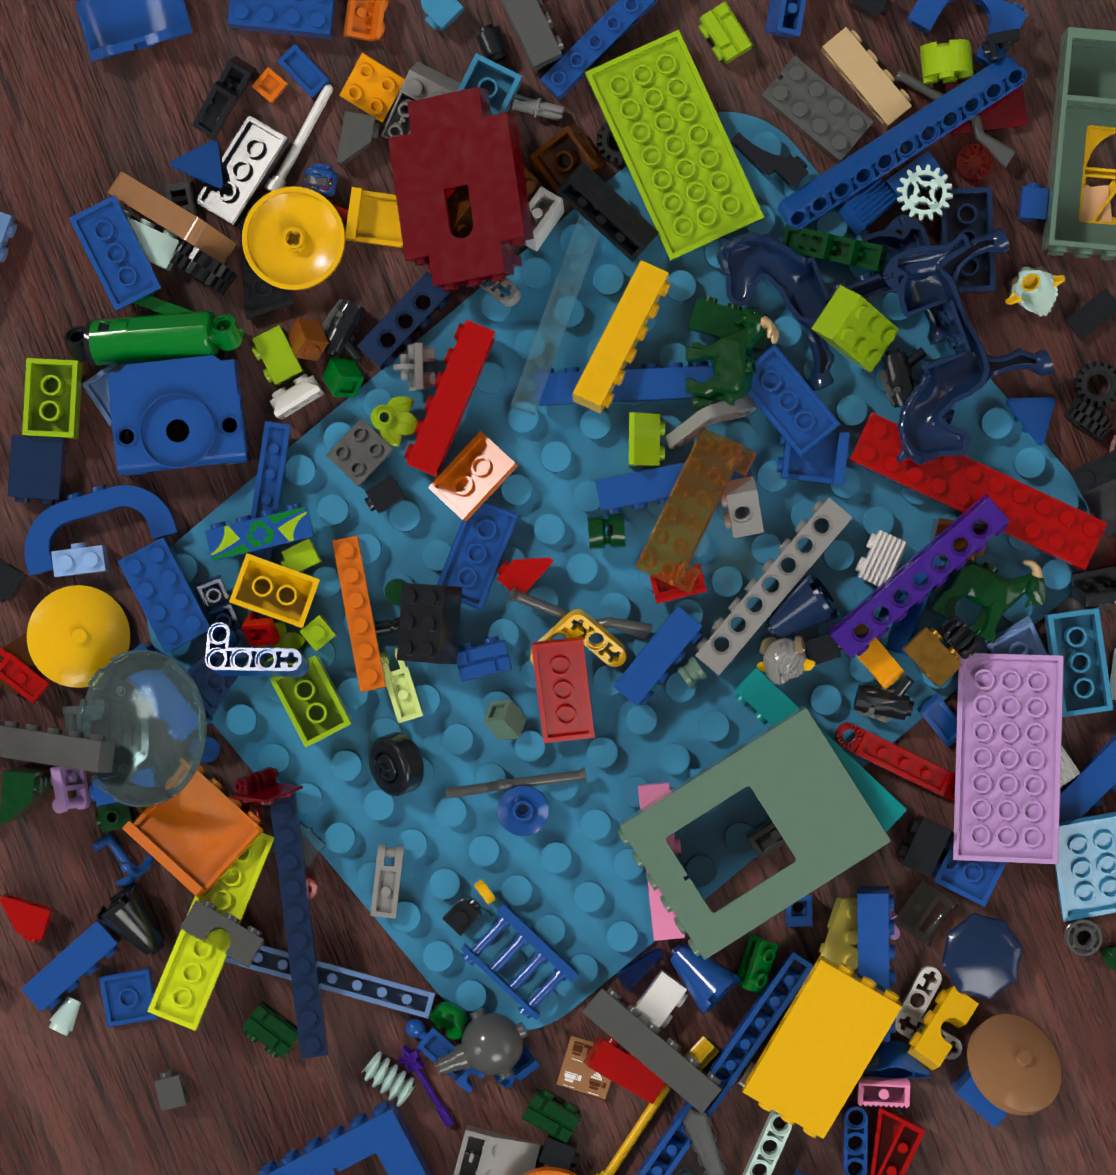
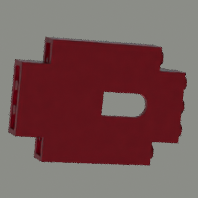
(455, 146)

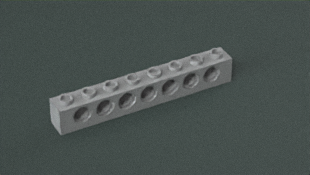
(837, 520)

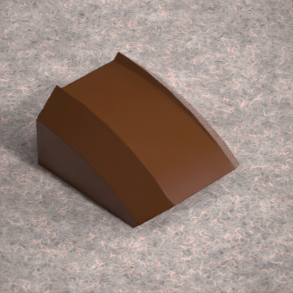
(562, 156)

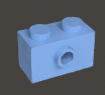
(80, 560)

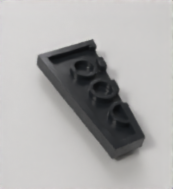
(258, 294)

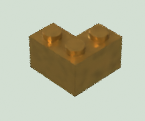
(932, 657)

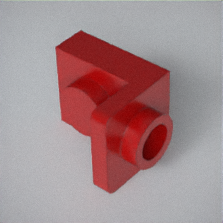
(260, 631)

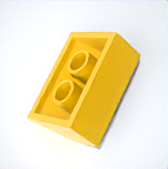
(274, 590)

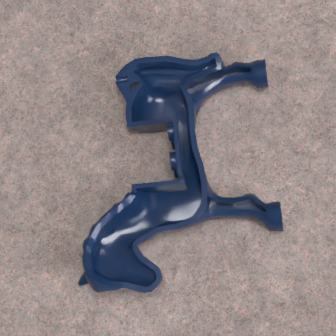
(798, 280)
(929, 282)

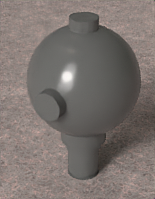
(489, 1045)

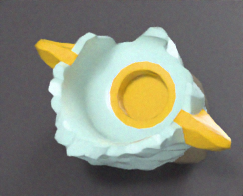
(1034, 289)

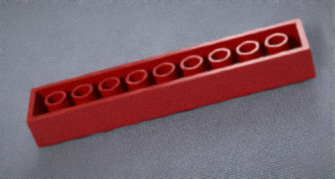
(961, 482)

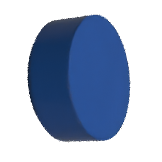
(211, 750)

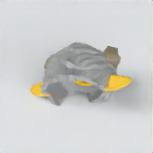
(784, 659)

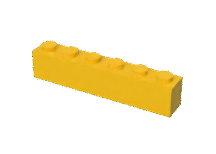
(621, 336)

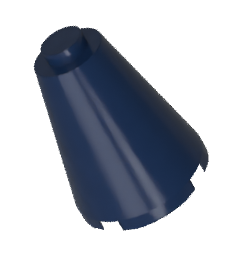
(802, 609)

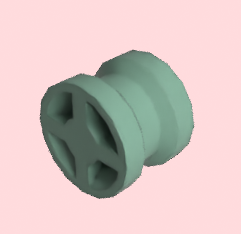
(691, 672)

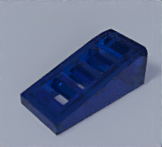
(634, 972)

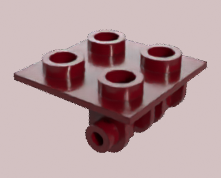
(262, 787)

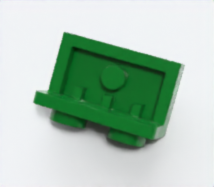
(757, 963)

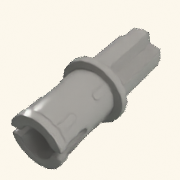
(537, 107)

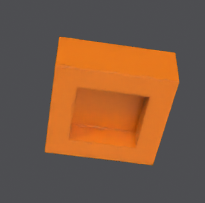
(269, 85)

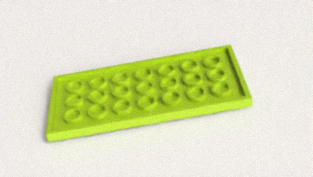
(674, 145)

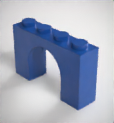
(1000, 16)

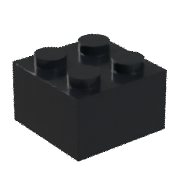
(923, 845)

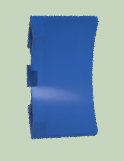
(120, 25)

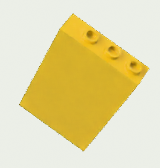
(822, 1046)

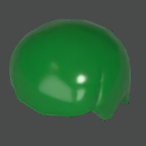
(450, 1017)

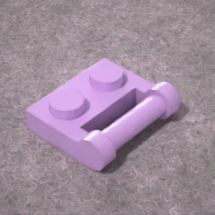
(66, 780)

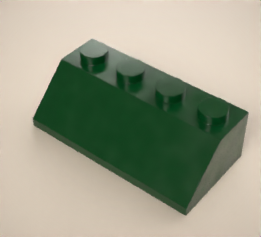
(23, 790)

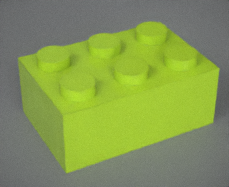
(855, 328)
(52, 398)
(312, 703)

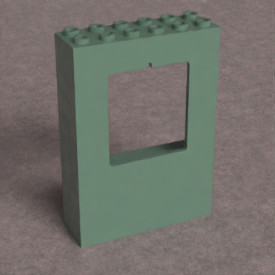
(805, 798)

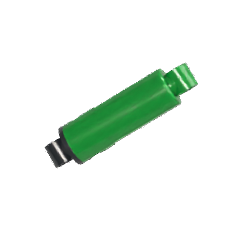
(152, 338)

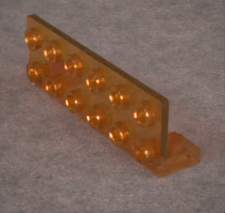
(692, 507)

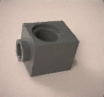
(171, 1089)

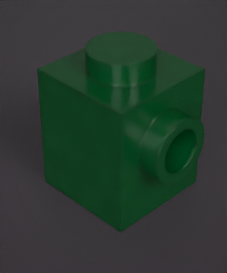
(114, 816)

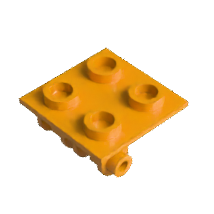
(372, 87)

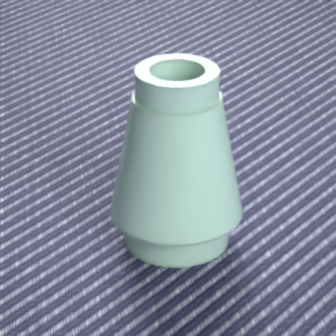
(65, 1016)

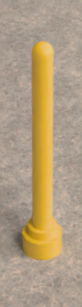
(635, 1133)

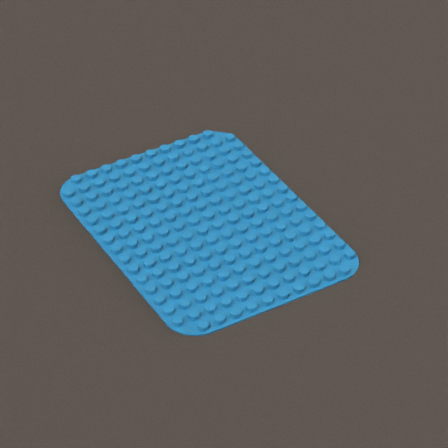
(576, 873)

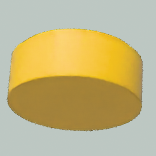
(484, 892)

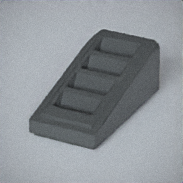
(182, 185)

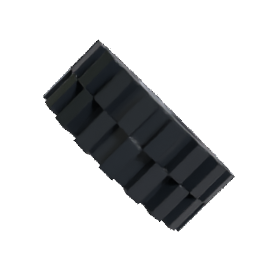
(203, 267)

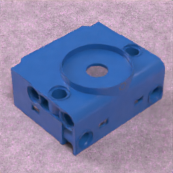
(188, 389)

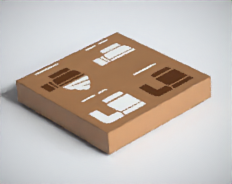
(577, 1075)

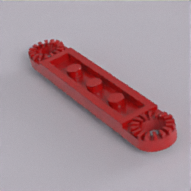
(898, 760)

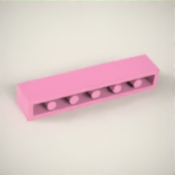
(662, 921)

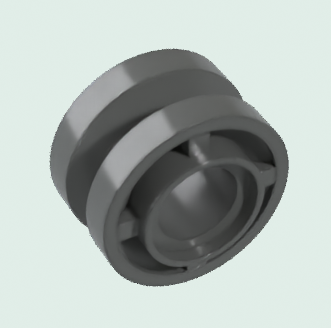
(1093, 942)

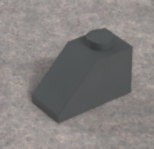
(356, 136)

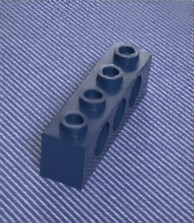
(372, 344)

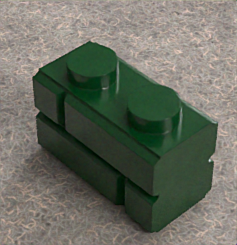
(271, 1029)
(551, 1115)

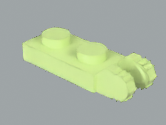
(401, 690)

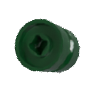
(597, 534)

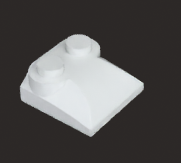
(302, 393)

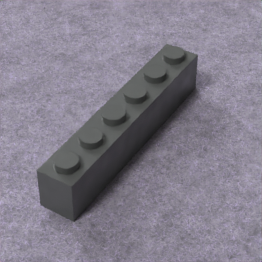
(56, 748)
(652, 1049)

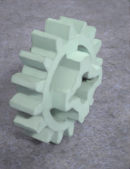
(914, 200)

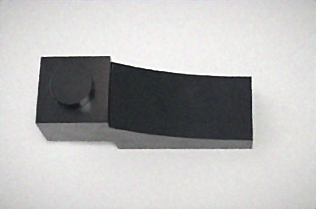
(224, 96)
(789, 169)

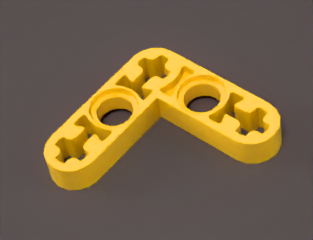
(566, 627)

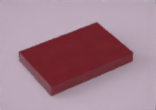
(1003, 114)

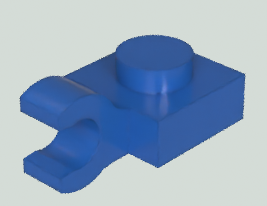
(524, 1066)

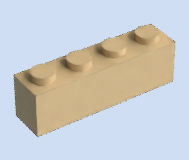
(866, 78)

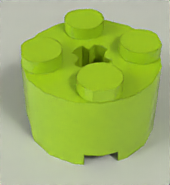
(946, 61)

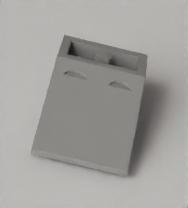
(419, 84)
(494, 1154)

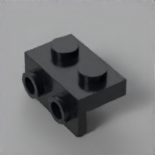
(1094, 586)

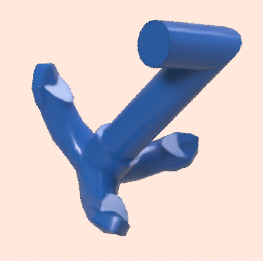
(127, 864)

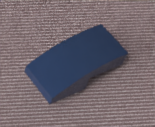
(217, 602)

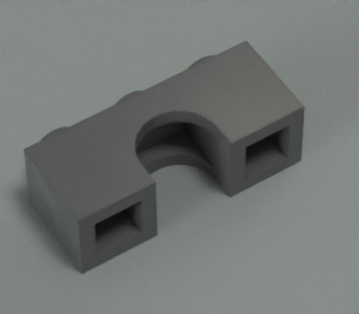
(204, 919)

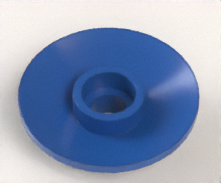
(523, 822)

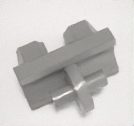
(412, 366)

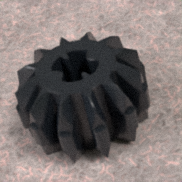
(959, 637)

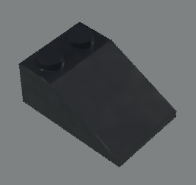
(1098, 488)

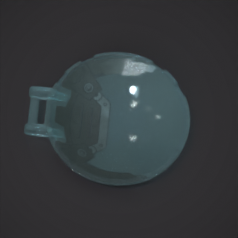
(155, 719)

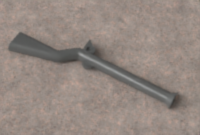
(999, 150)
(630, 627)
(505, 784)

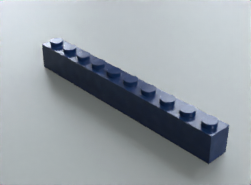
(299, 927)

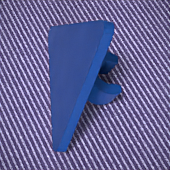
(202, 164)
(1033, 415)

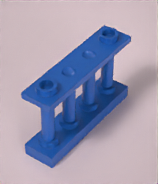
(544, 953)

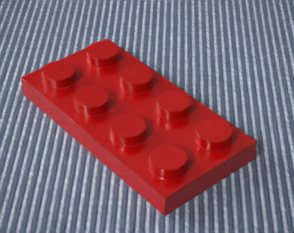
(563, 689)

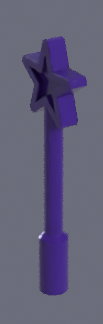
(413, 1063)

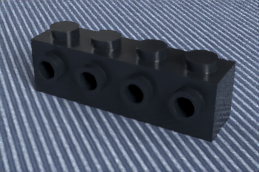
(607, 212)

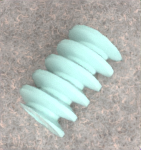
(388, 1078)

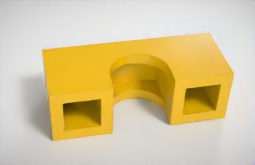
(928, 1044)

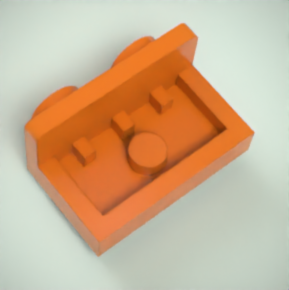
(365, 19)

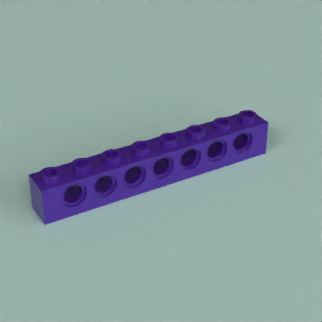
(883, 596)

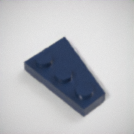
(210, 684)

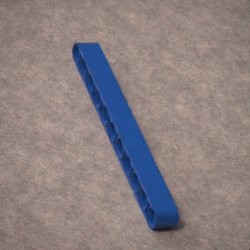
(902, 142)

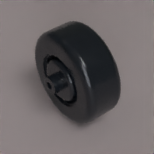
(396, 764)

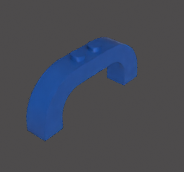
(78, 506)

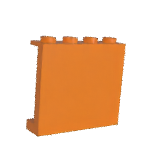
(196, 833)

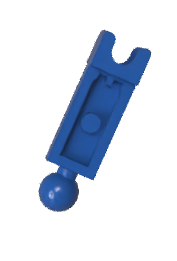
(436, 1045)

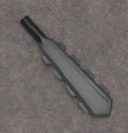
(703, 1140)

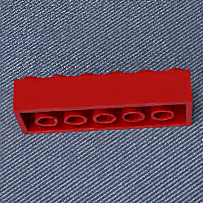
(451, 398)

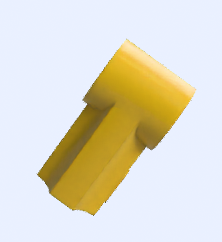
(703, 1051)

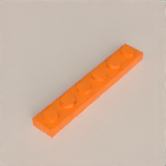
(359, 614)

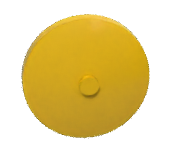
(293, 238)
(76, 634)

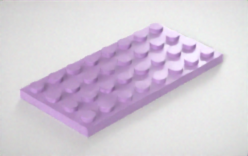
(1008, 758)

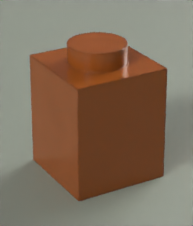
(307, 339)

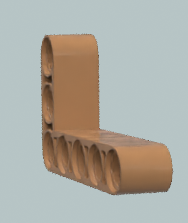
(172, 217)

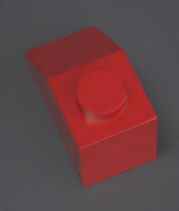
(522, 573)
(27, 917)

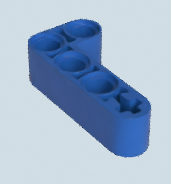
(257, 657)

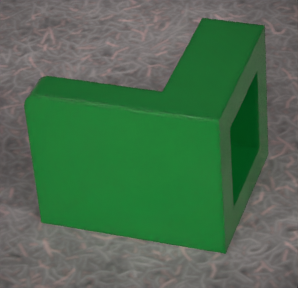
(343, 377)

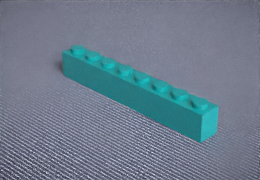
(774, 705)

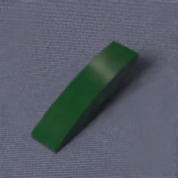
(836, 248)

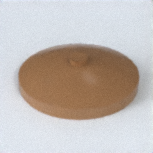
(1014, 1064)

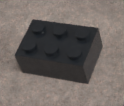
(429, 623)

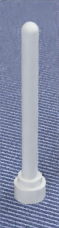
(279, 180)

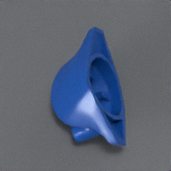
(895, 1062)

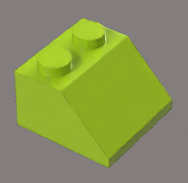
(645, 440)

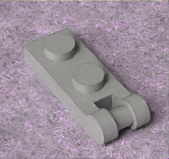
(387, 882)

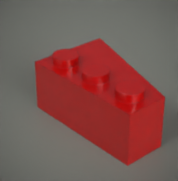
(895, 1142)

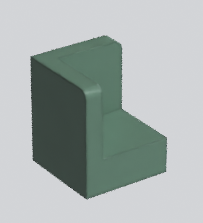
(505, 719)

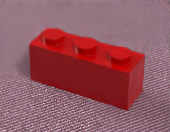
(623, 1069)

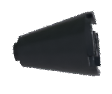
(133, 920)

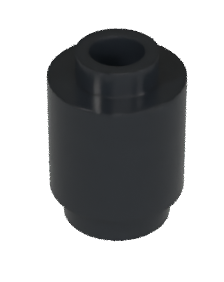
(493, 43)

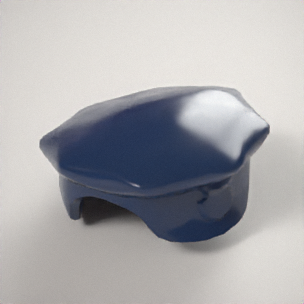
(982, 956)

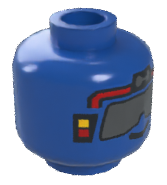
(321, 179)

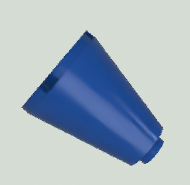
(703, 978)

